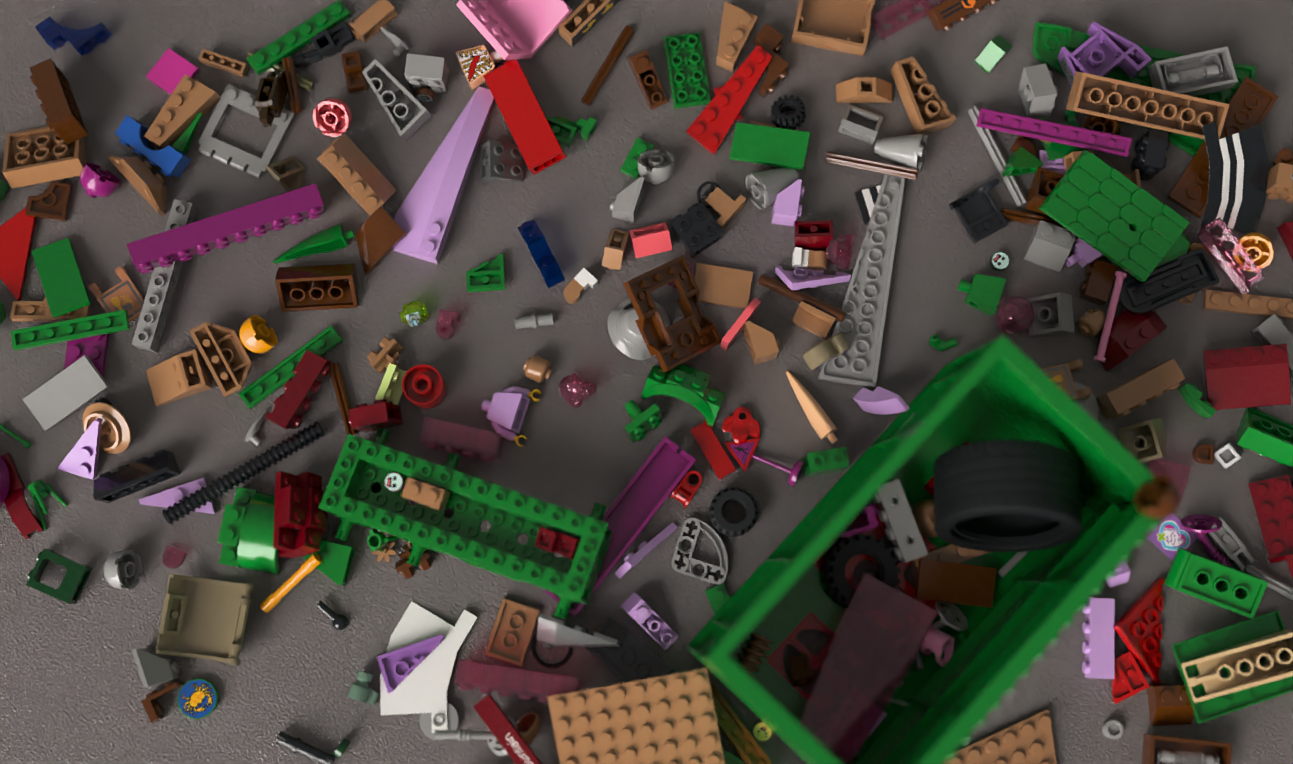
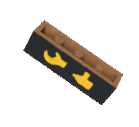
(584, 18)

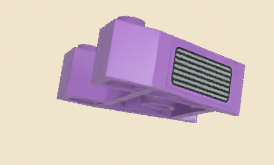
(1103, 54)

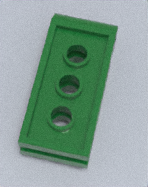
(1189, 565)

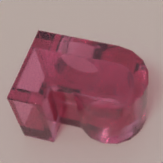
(445, 322)

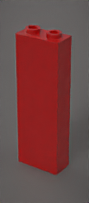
(524, 116)

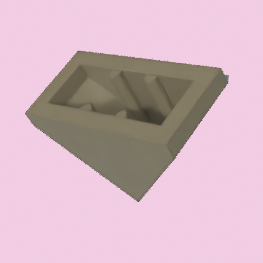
(288, 173)

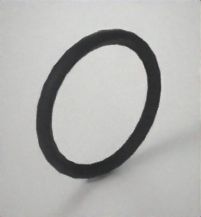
(546, 664)

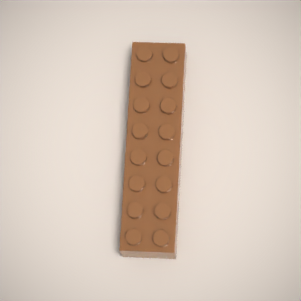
(1144, 105)

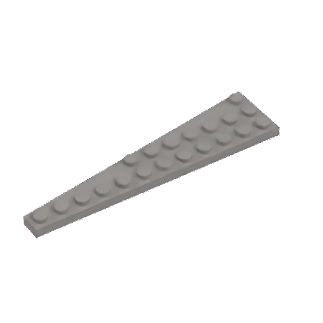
(868, 293)

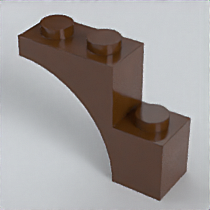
(777, 70)

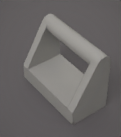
(858, 131)

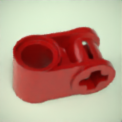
(686, 489)

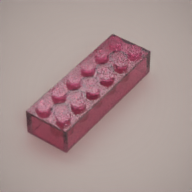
(512, 680)

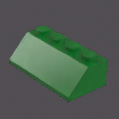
(1266, 436)

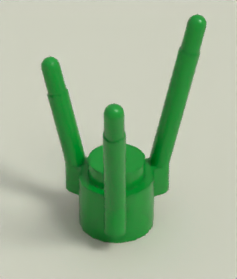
(38, 493)

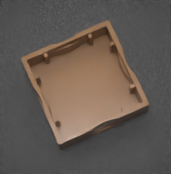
(833, 24)

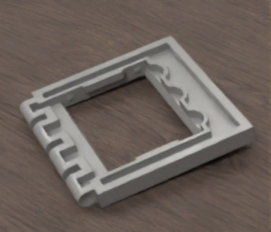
(225, 152)

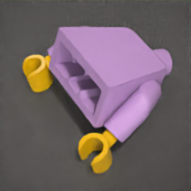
(508, 411)

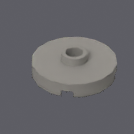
(452, 721)

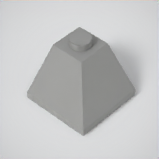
(628, 201)
(155, 668)

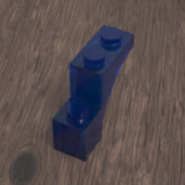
(81, 39)
(541, 253)

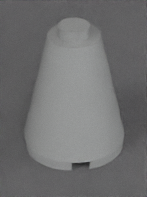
(769, 183)

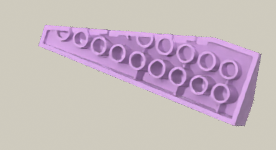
(434, 199)

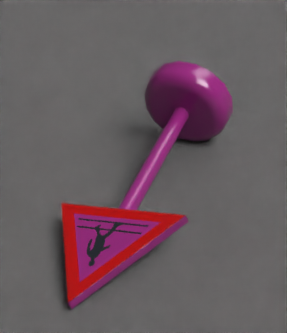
(745, 452)

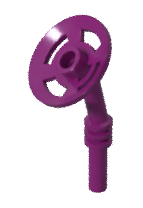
(1201, 526)

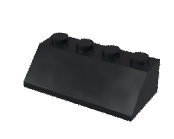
(135, 477)

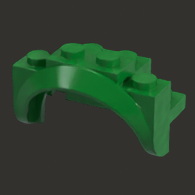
(686, 385)

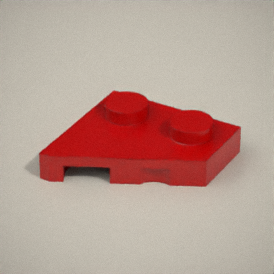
(1127, 677)

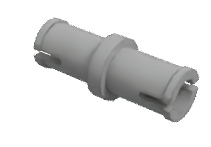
(533, 321)

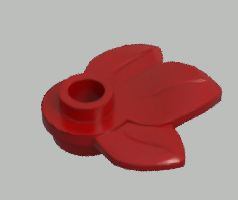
(741, 428)

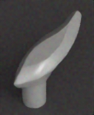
(400, 44)
(250, 436)

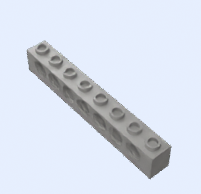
(162, 286)

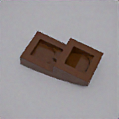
(353, 71)

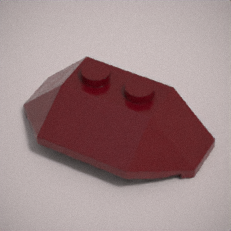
(1129, 334)

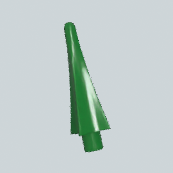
(184, 141)

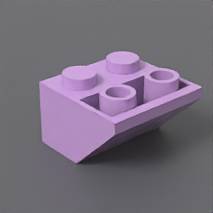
(787, 206)

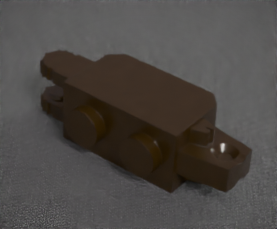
(271, 97)

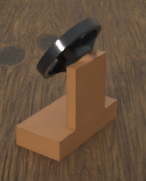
(721, 203)

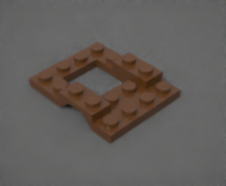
(684, 338)

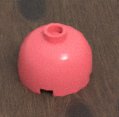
(332, 117)

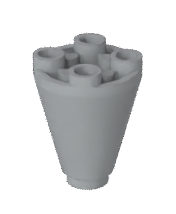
(903, 150)

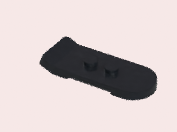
(1169, 283)

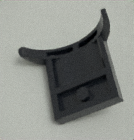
(979, 212)

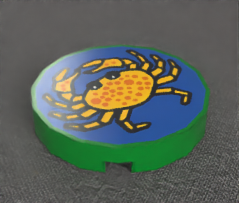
(198, 698)

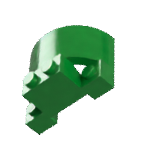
(249, 532)

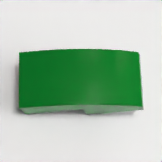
(1192, 395)

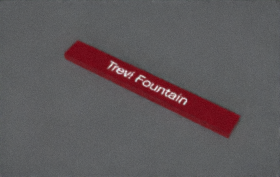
(505, 731)

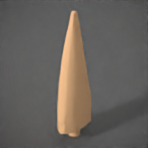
(816, 415)

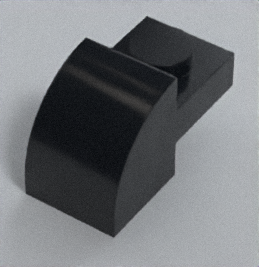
(330, 42)

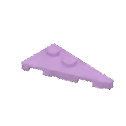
(806, 278)

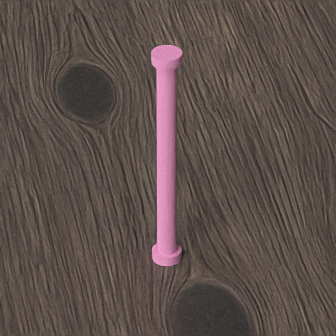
(1110, 316)

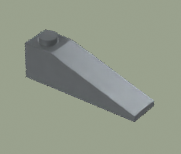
(562, 635)

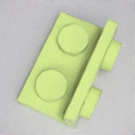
(391, 385)

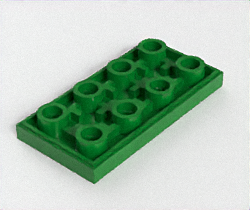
(687, 70)
(770, 146)
(61, 277)

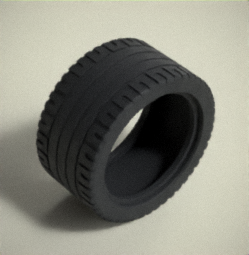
(1007, 496)

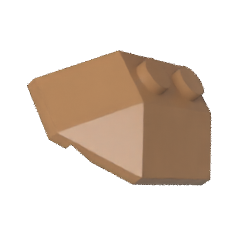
(144, 180)
(223, 356)

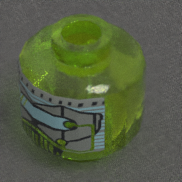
(414, 313)

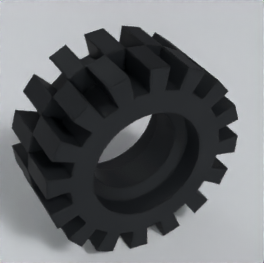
(786, 104)

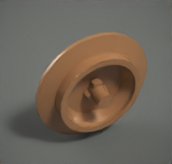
(114, 430)

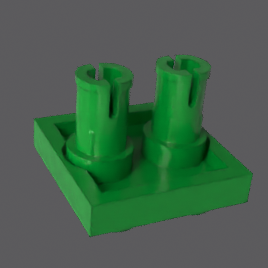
(642, 420)

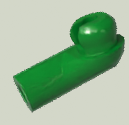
(940, 344)

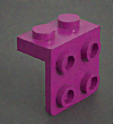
(863, 521)

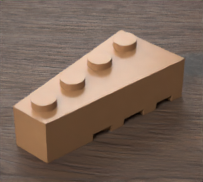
(919, 97)
(180, 111)

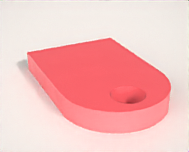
(738, 326)

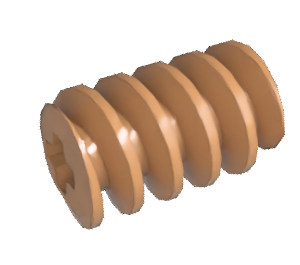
(754, 653)

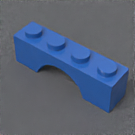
(169, 158)

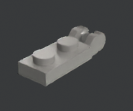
(1230, 545)

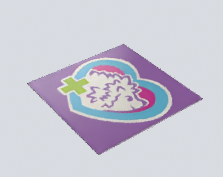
(1171, 535)

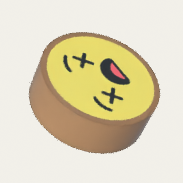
(761, 732)

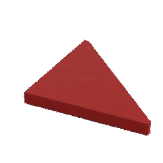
(15, 251)
(1142, 629)

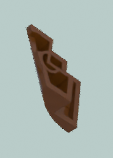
(377, 238)

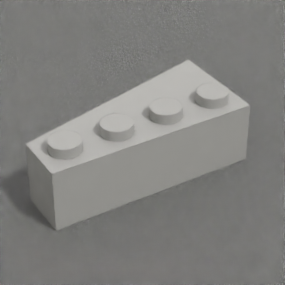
(401, 106)

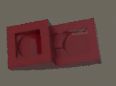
(557, 542)

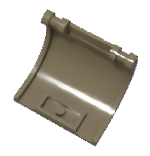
(204, 619)

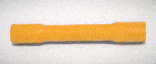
(275, 597)

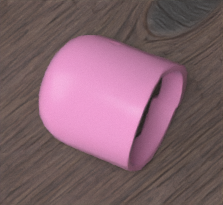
(938, 641)

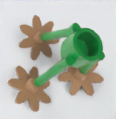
(379, 544)

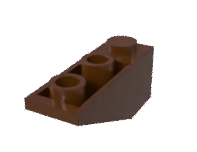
(647, 78)

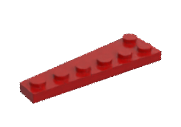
(721, 113)

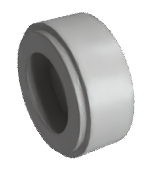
(1112, 729)

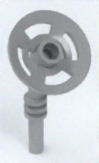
(949, 617)
(459, 734)

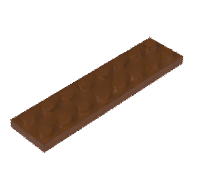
(1246, 109)

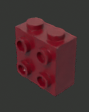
(375, 416)

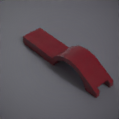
(16, 502)

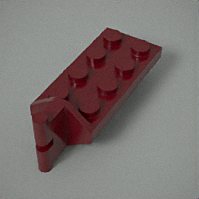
(1275, 515)

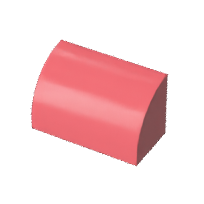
(650, 240)

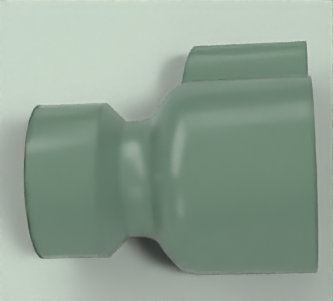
(360, 689)

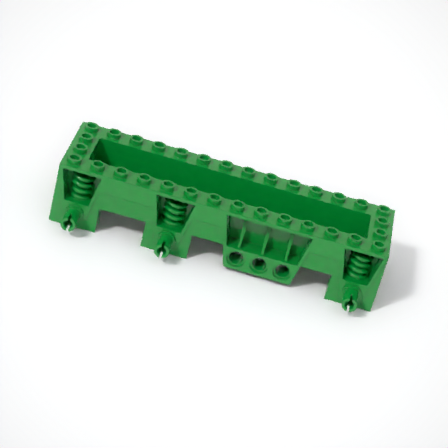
(473, 502)

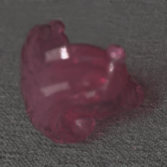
(574, 391)

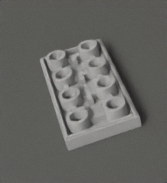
(65, 392)

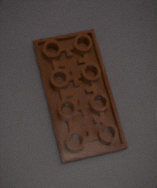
(955, 583)

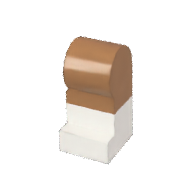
(809, 259)
(578, 285)

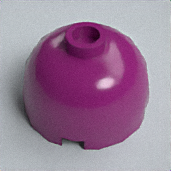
(97, 181)

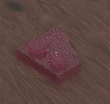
(840, 250)

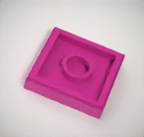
(170, 70)

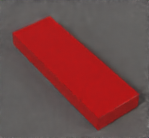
(712, 450)

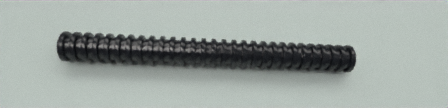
(243, 473)

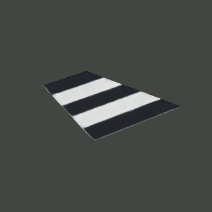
(866, 201)

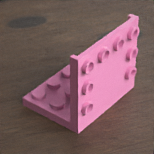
(515, 26)

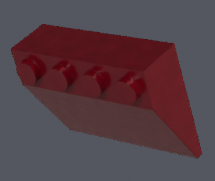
(1247, 377)

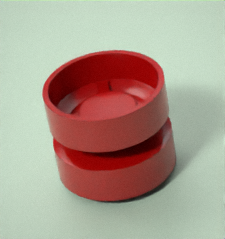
(424, 386)

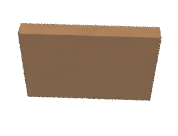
(723, 285)
(512, 632)

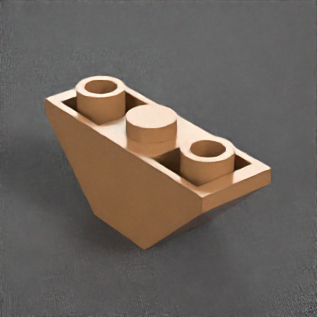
(864, 91)

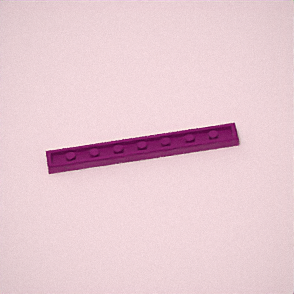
(1054, 132)

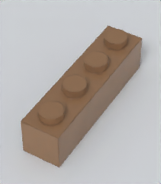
(223, 63)

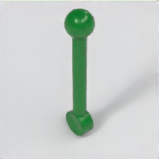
(27, 444)

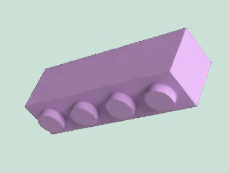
(1099, 638)

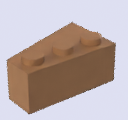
(734, 35)

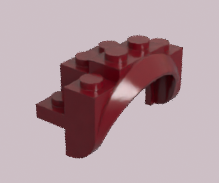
(298, 509)

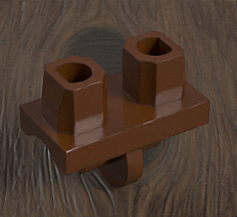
(405, 568)

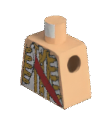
(477, 63)

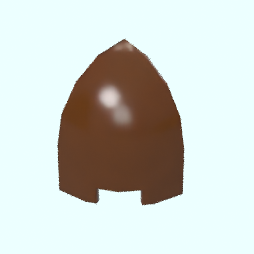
(1026, 144)

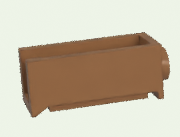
(372, 20)

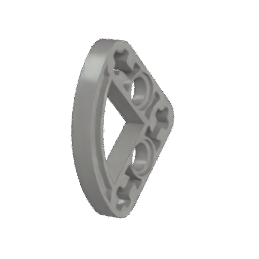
(690, 562)

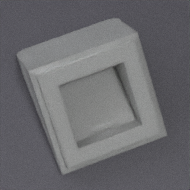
(1227, 454)

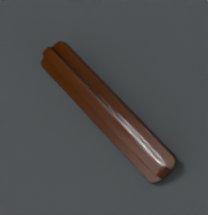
(292, 85)

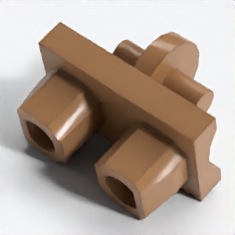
(387, 355)

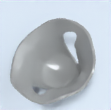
(626, 333)

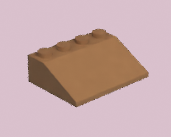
(41, 157)

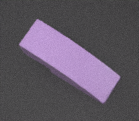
(880, 401)

